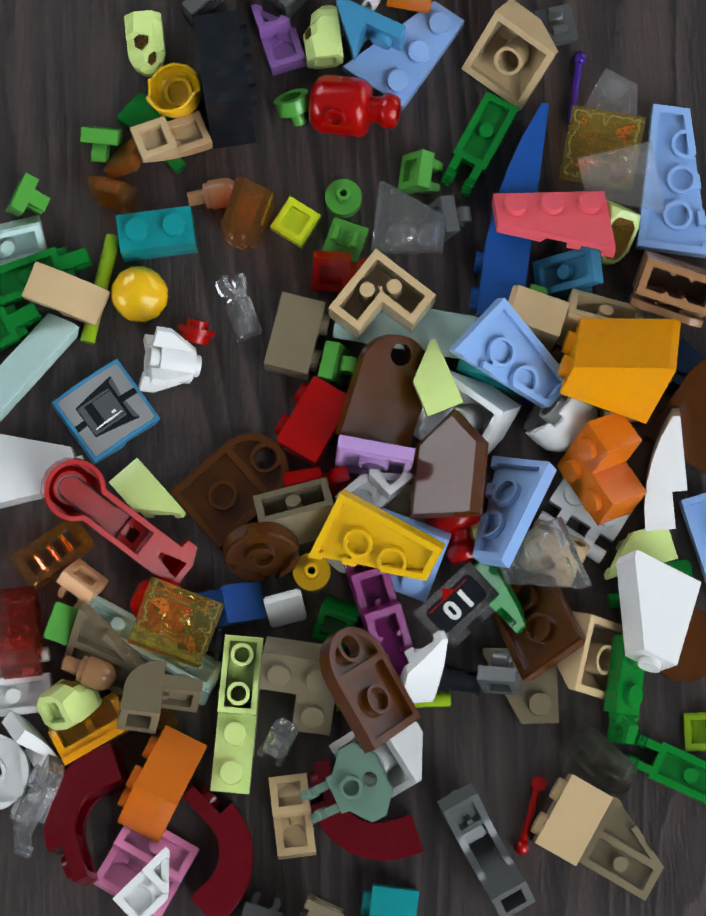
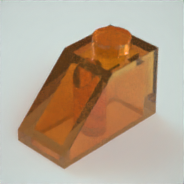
(247, 214)

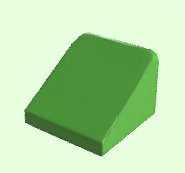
(60, 623)

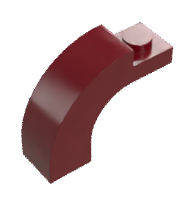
(81, 788)
(367, 839)
(236, 854)

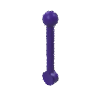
(579, 59)

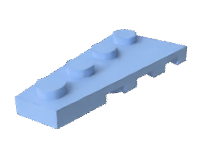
(683, 224)

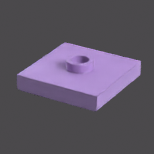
(365, 454)

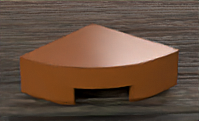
(124, 160)

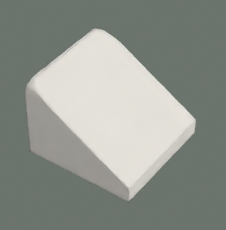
(285, 608)

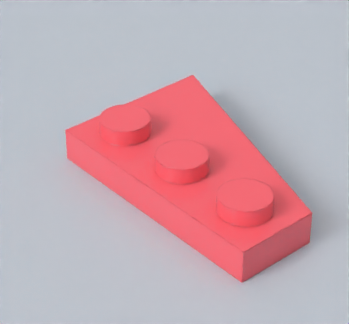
(568, 217)

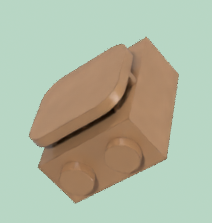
(670, 288)

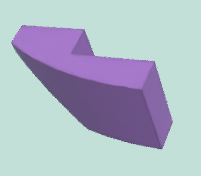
(278, 41)

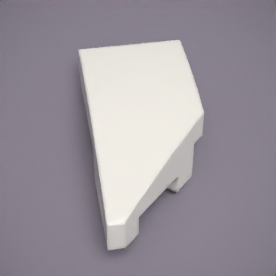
(425, 669)
(28, 736)
(148, 888)

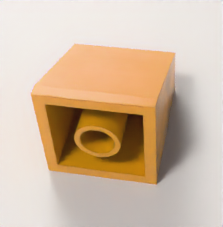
(620, 363)

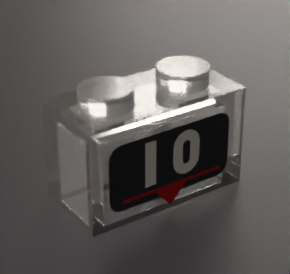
(457, 605)

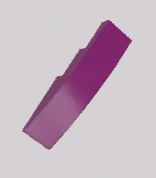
(380, 612)

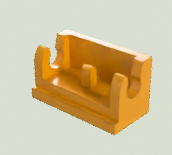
(91, 733)

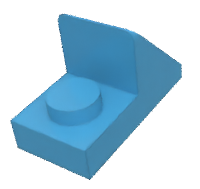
(362, 22)
(568, 271)

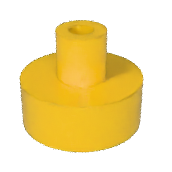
(314, 581)

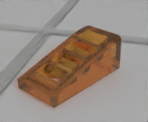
(112, 193)
(31, 551)

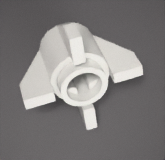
(168, 361)

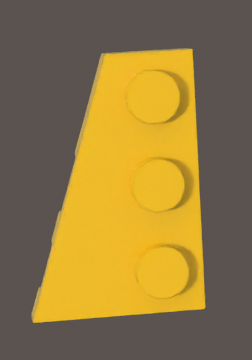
(374, 538)

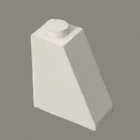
(24, 465)
(654, 610)

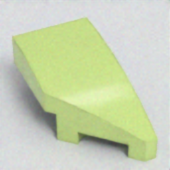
(145, 492)
(653, 543)

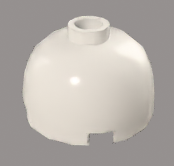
(560, 424)

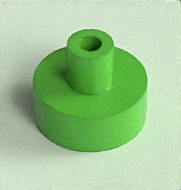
(293, 105)
(340, 205)

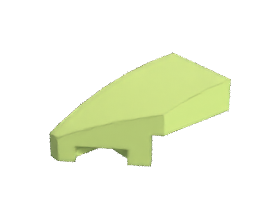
(435, 382)

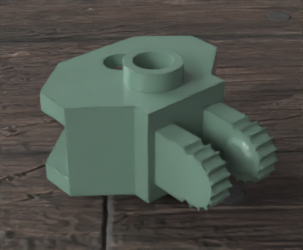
(350, 788)

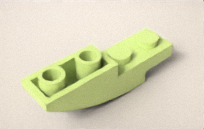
(237, 714)

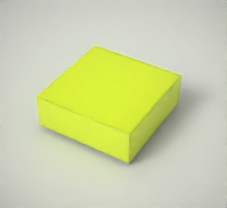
(295, 222)

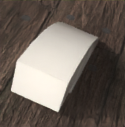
(665, 475)

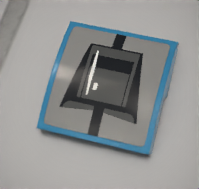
(105, 411)

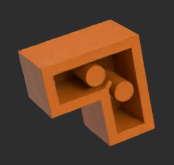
(599, 468)
(159, 785)

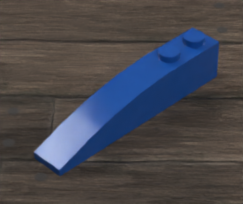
(507, 256)

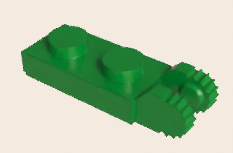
(481, 140)
(673, 768)

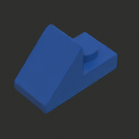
(242, 603)

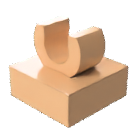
(81, 582)

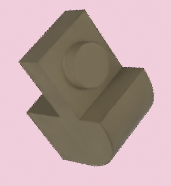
(151, 689)

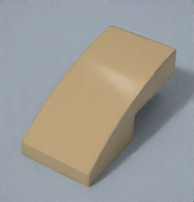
(171, 139)
(66, 294)
(292, 816)

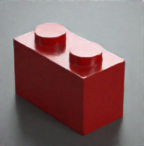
(312, 422)

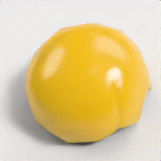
(174, 90)
(139, 294)

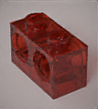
(20, 633)

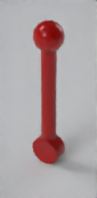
(537, 784)

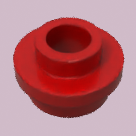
(196, 331)

